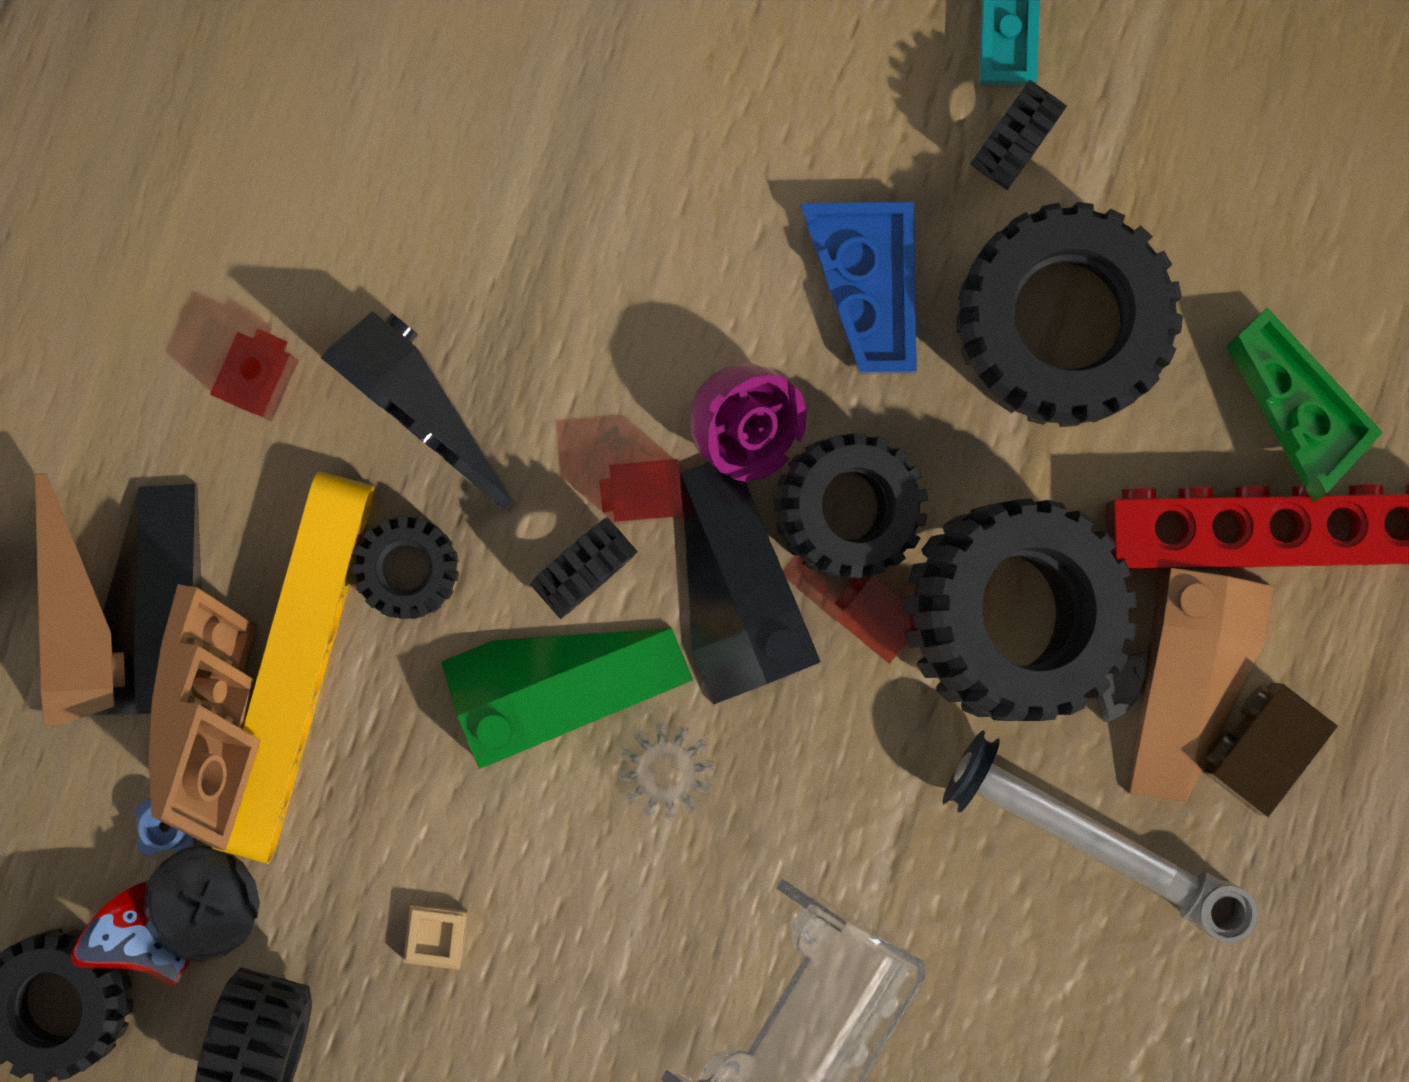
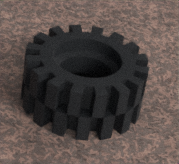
(1018, 135)
(371, 567)
(583, 567)

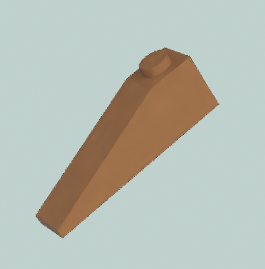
(73, 632)

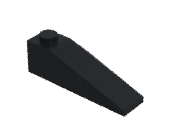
(155, 557)
(739, 599)

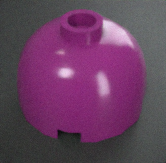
(747, 420)

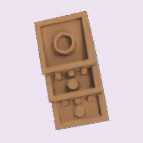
(198, 718)

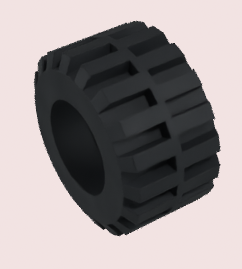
(896, 502)
(102, 1001)
(256, 1030)

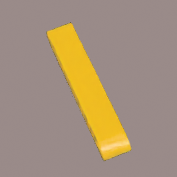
(298, 656)

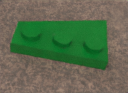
(1303, 404)

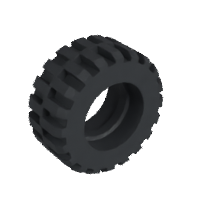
(1128, 268)
(1087, 597)

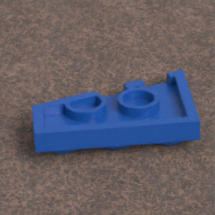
(871, 278)

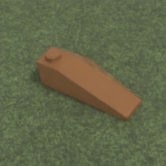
(1198, 659)

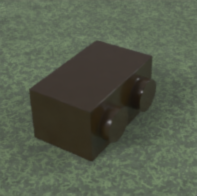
(1268, 747)

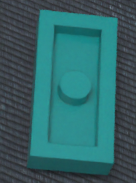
(1009, 42)

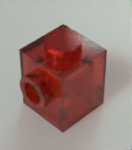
(255, 374)

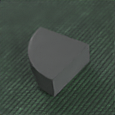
(1124, 687)

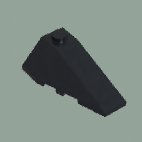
(397, 377)

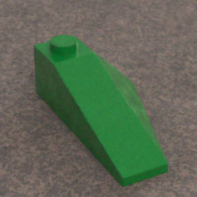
(543, 687)

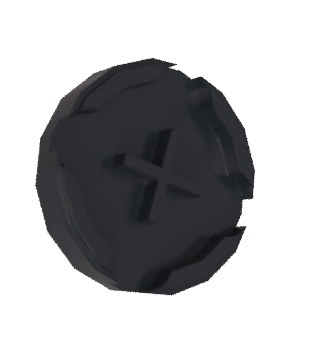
(200, 904)

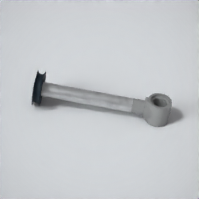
(1192, 893)

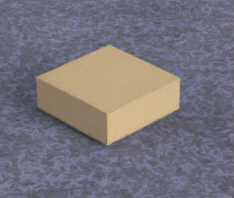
(435, 936)

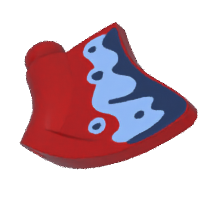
(121, 940)

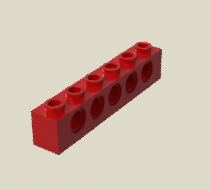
(1134, 518)

